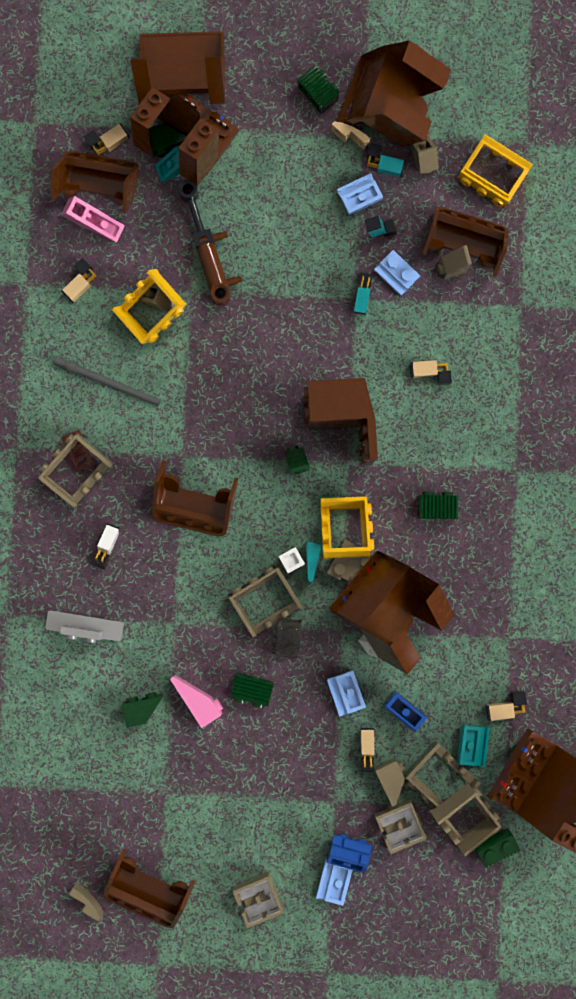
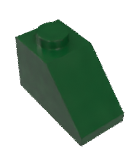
(296, 460)

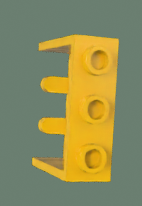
(484, 187)
(132, 298)
(366, 527)

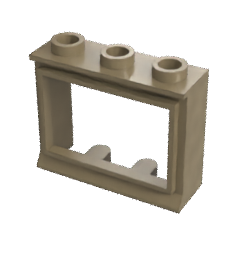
(59, 455)
(252, 585)
(426, 793)
(478, 833)

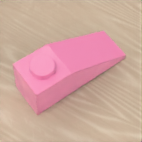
(92, 219)
(200, 704)

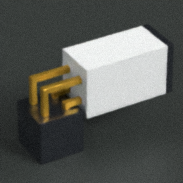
(105, 545)

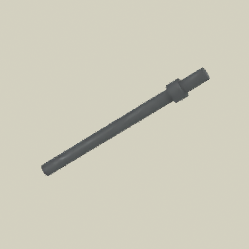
(73, 367)

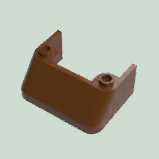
(94, 174)
(457, 229)
(190, 508)
(146, 894)

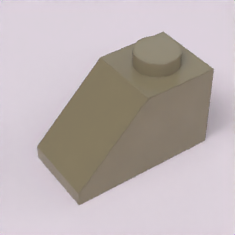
(425, 156)
(454, 263)
(157, 299)
(391, 778)

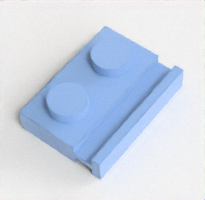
(359, 194)
(396, 273)
(346, 693)
(333, 883)

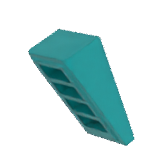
(313, 553)

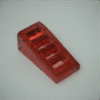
(87, 454)

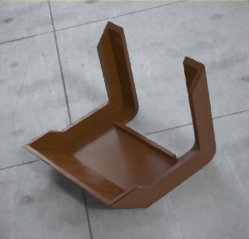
(181, 64)

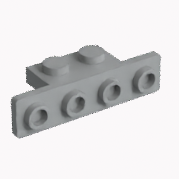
(84, 627)

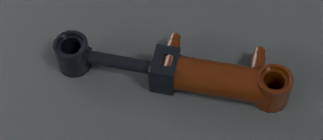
(207, 249)

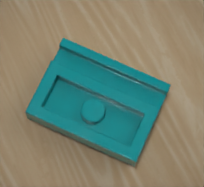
(473, 745)

